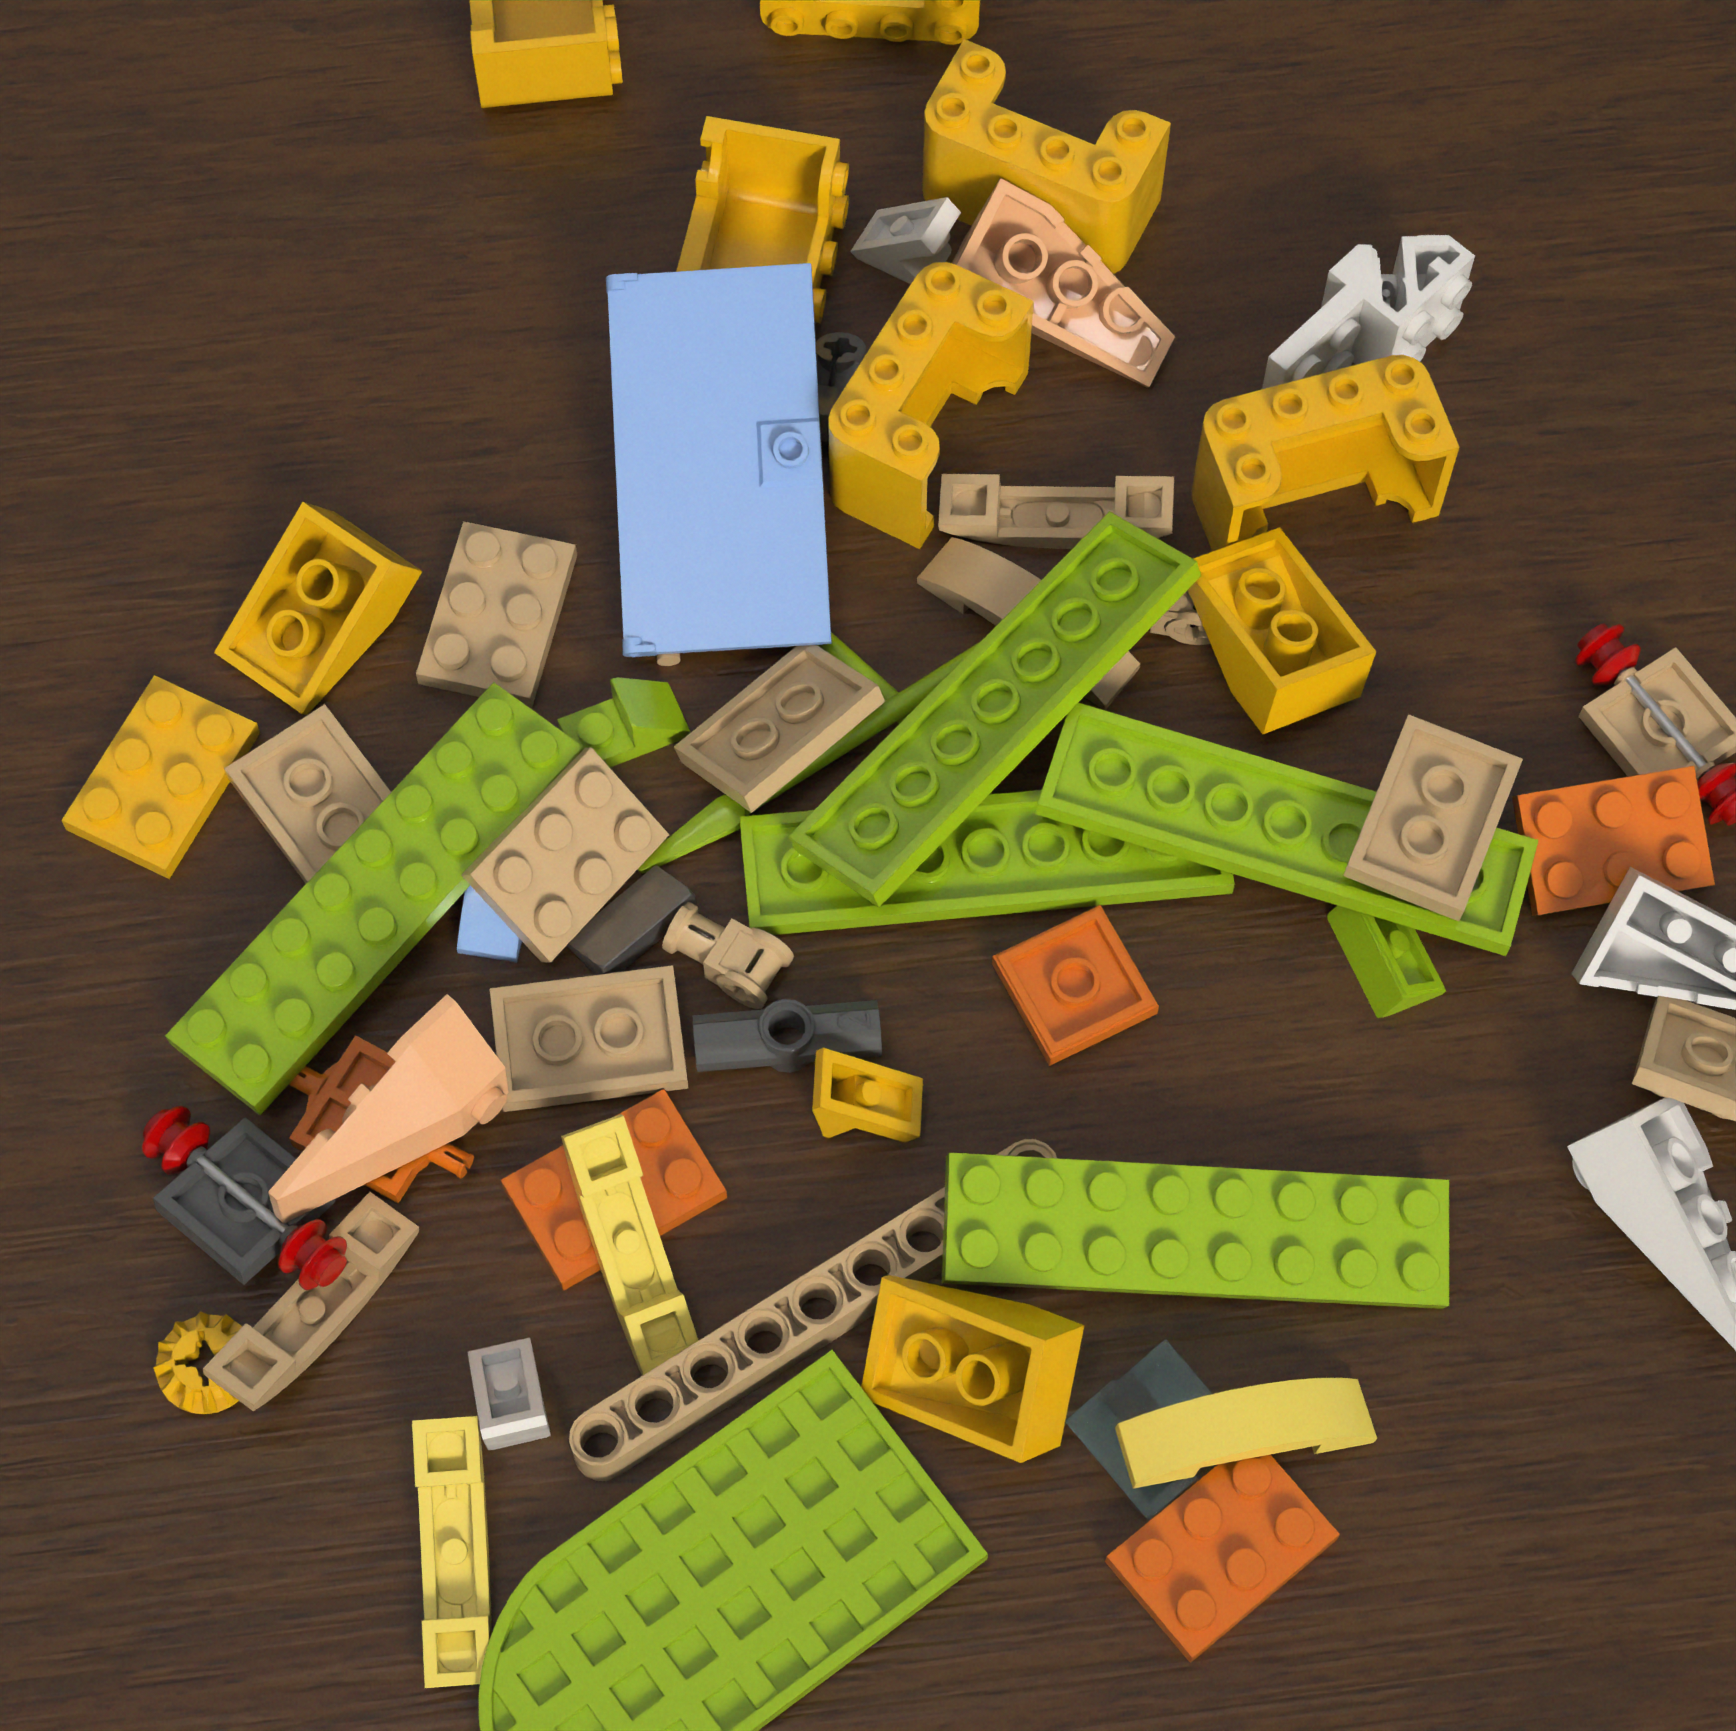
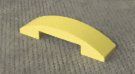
(628, 1242)
(1244, 1425)
(452, 1549)

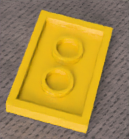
(160, 777)

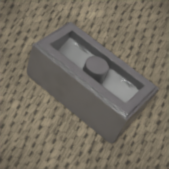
(631, 923)

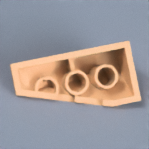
(1074, 295)
(429, 1096)

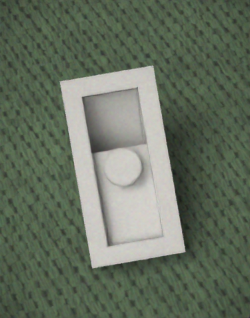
(908, 237)
(508, 1394)

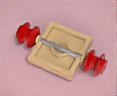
(1660, 717)

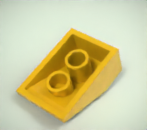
(316, 607)
(1278, 631)
(973, 1365)

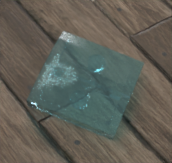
(1151, 1384)

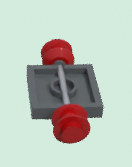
(226, 1202)

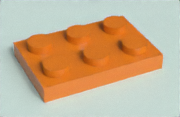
(1604, 828)
(675, 1180)
(1221, 1550)

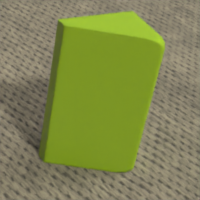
(1386, 961)

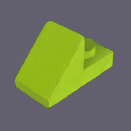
(630, 724)

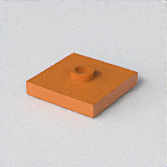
(1075, 985)

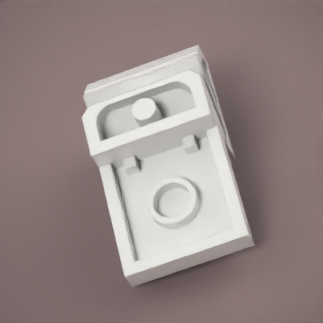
(1377, 313)

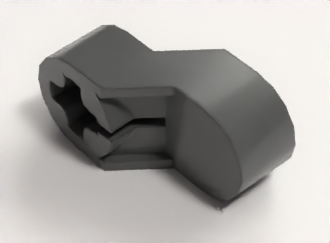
(837, 360)

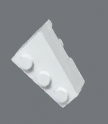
(1661, 946)

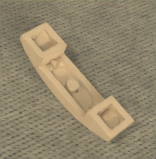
(1046, 515)
(992, 586)
(305, 1322)

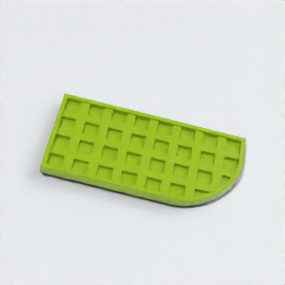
(731, 1575)

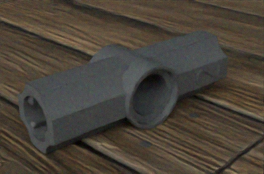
(746, 1038)

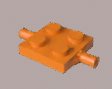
(329, 1101)

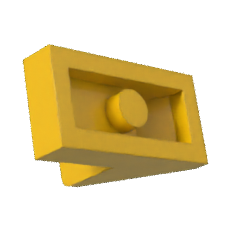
(865, 1097)

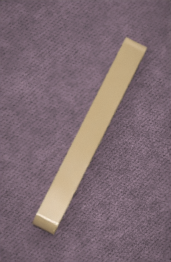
(778, 1314)

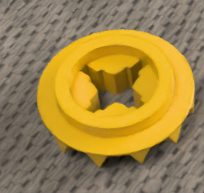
(184, 1384)

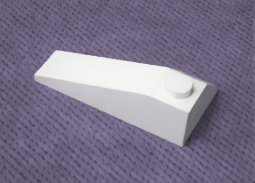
(1655, 1190)

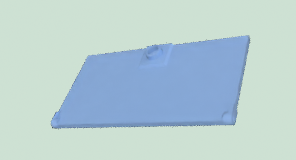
(718, 460)

